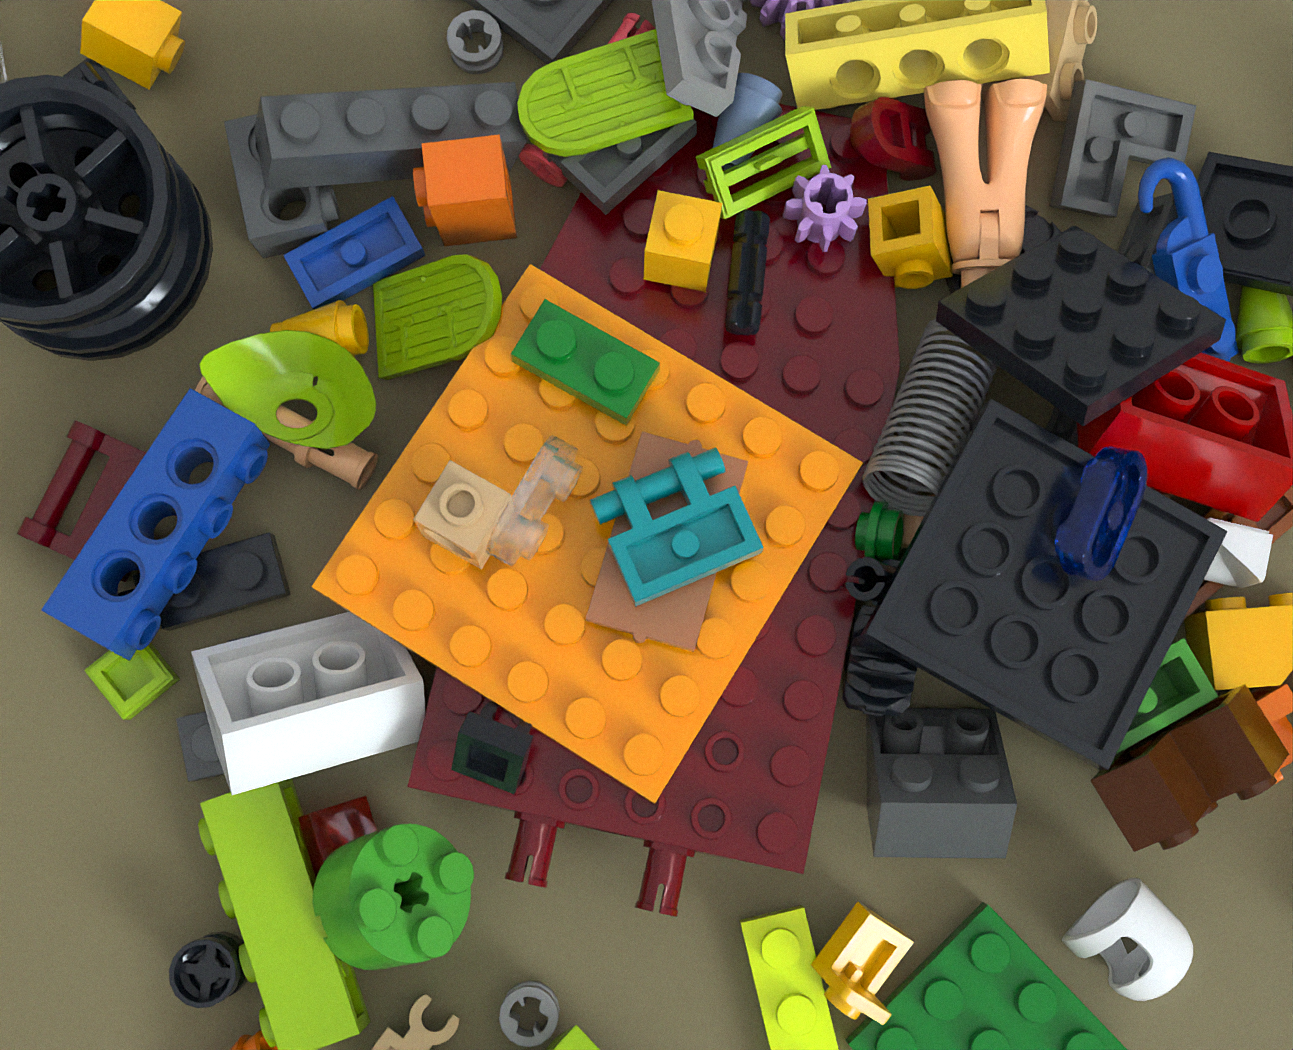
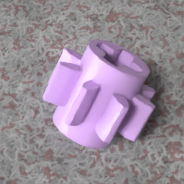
(840, 206)

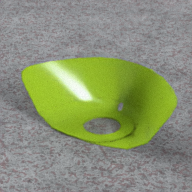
(279, 366)

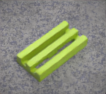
(720, 180)

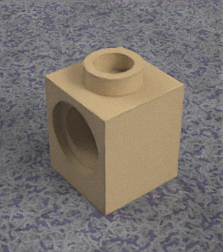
(462, 513)

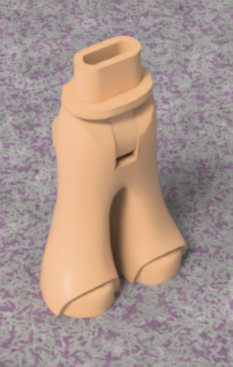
(984, 218)

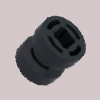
(197, 970)

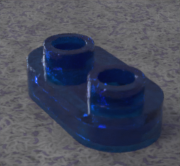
(1102, 513)

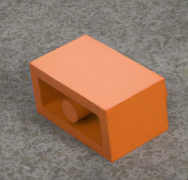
(466, 190)

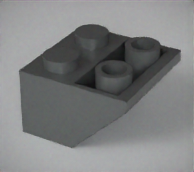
(938, 784)

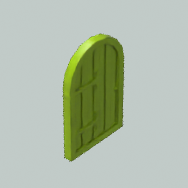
(599, 98)
(434, 314)

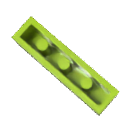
(269, 888)

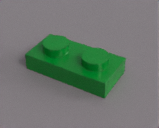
(585, 362)

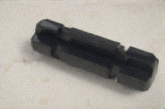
(747, 272)

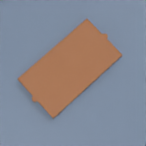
(679, 614)

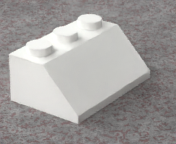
(307, 699)

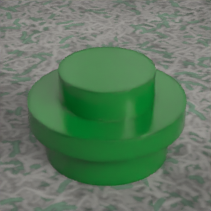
(880, 532)

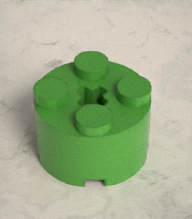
(393, 897)

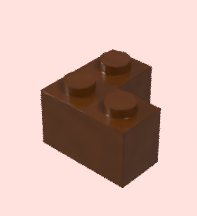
(1182, 770)

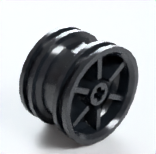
(73, 222)

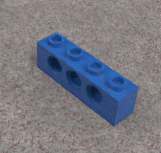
(125, 536)

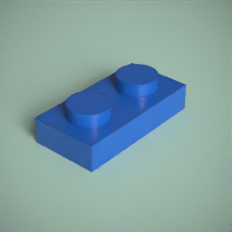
(355, 254)

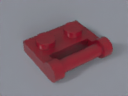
(118, 470)

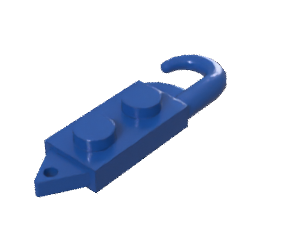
(1186, 251)

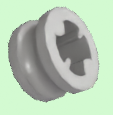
(465, 25)
(510, 1020)

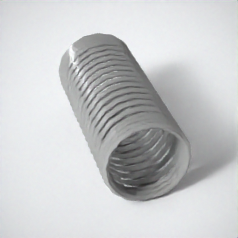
(948, 367)

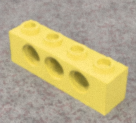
(902, 46)

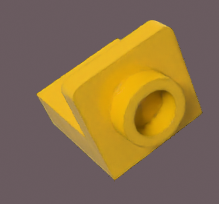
(860, 961)

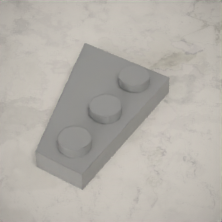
(700, 50)

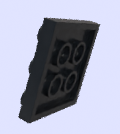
(1079, 323)

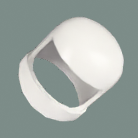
(1135, 913)

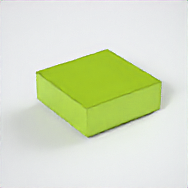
(132, 683)

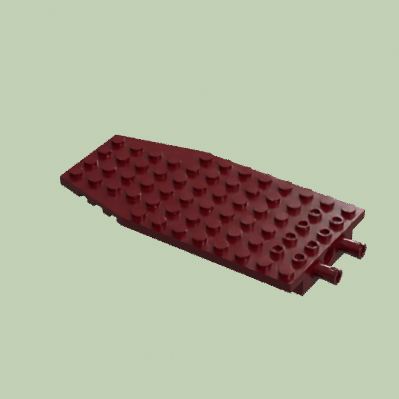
(827, 364)

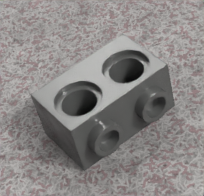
(263, 207)

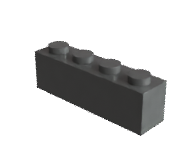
(376, 132)

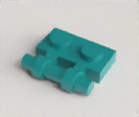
(682, 544)

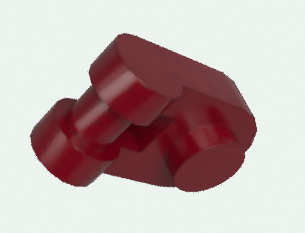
(893, 137)

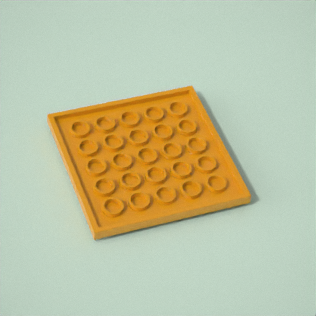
(523, 626)

